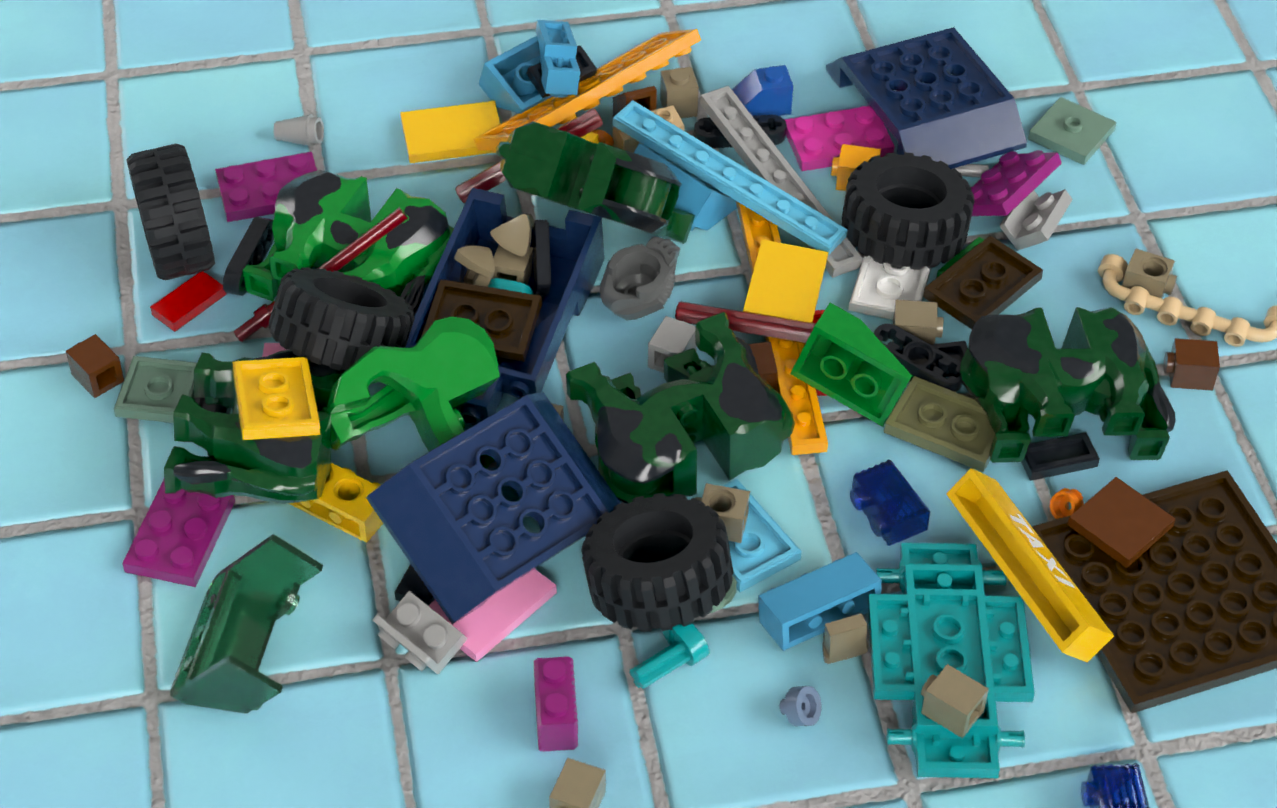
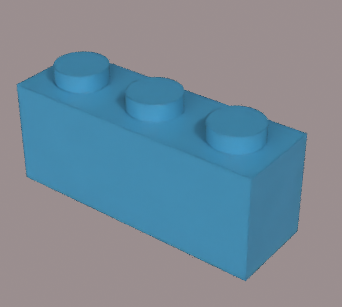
(816, 598)

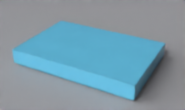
(763, 548)

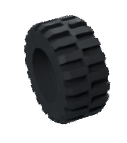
(907, 210)
(171, 211)
(337, 317)
(657, 562)

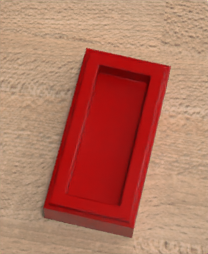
(188, 301)

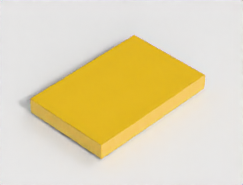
(447, 130)
(786, 281)
(275, 398)

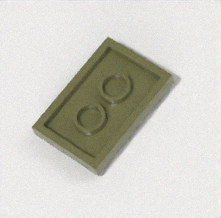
(942, 423)

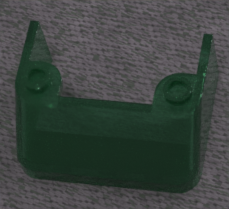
(235, 627)

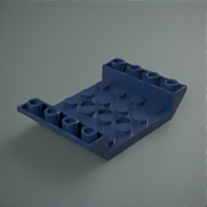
(948, 115)
(460, 526)

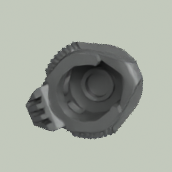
(640, 278)

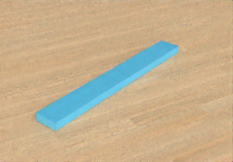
(730, 177)

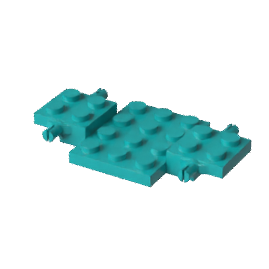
(949, 622)

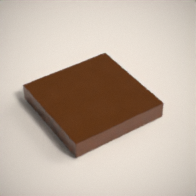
(1121, 522)

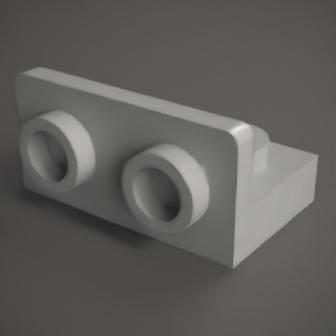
(1035, 218)
(422, 632)

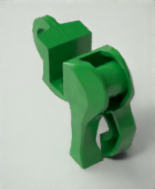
(426, 381)

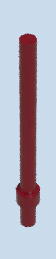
(263, 313)

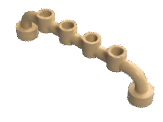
(1169, 309)

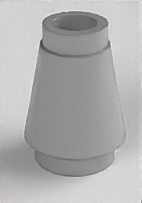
(300, 130)

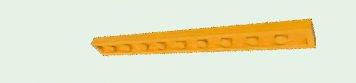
(809, 430)

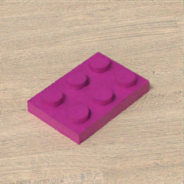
(820, 136)

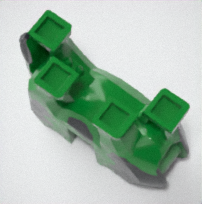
(327, 213)

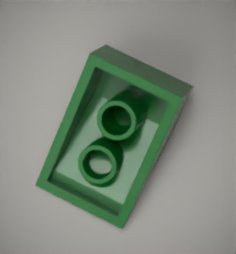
(851, 365)

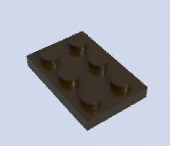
(983, 282)
(504, 314)

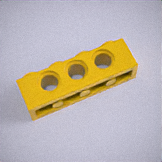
(345, 504)

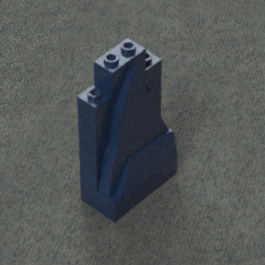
(575, 265)

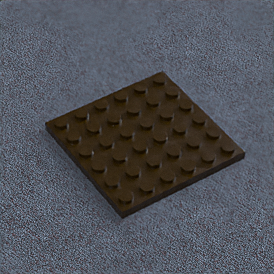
(1192, 605)

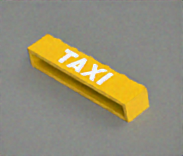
(1030, 566)

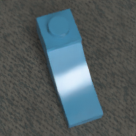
(558, 58)

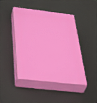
(501, 613)

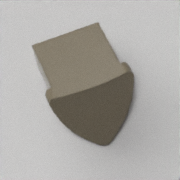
(515, 234)
(479, 264)
(845, 639)

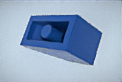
(766, 91)

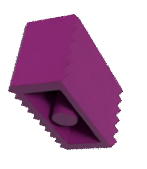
(555, 704)

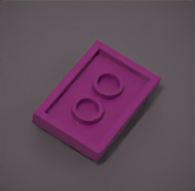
(1011, 181)
(253, 187)
(178, 536)

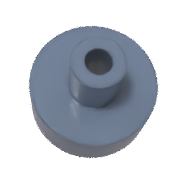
(801, 706)

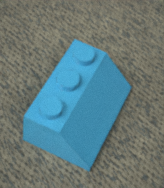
(506, 78)
(694, 194)

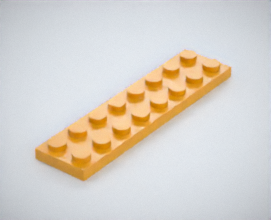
(607, 82)

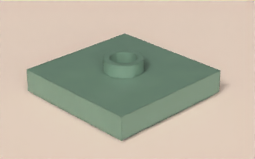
(1072, 130)
(154, 388)

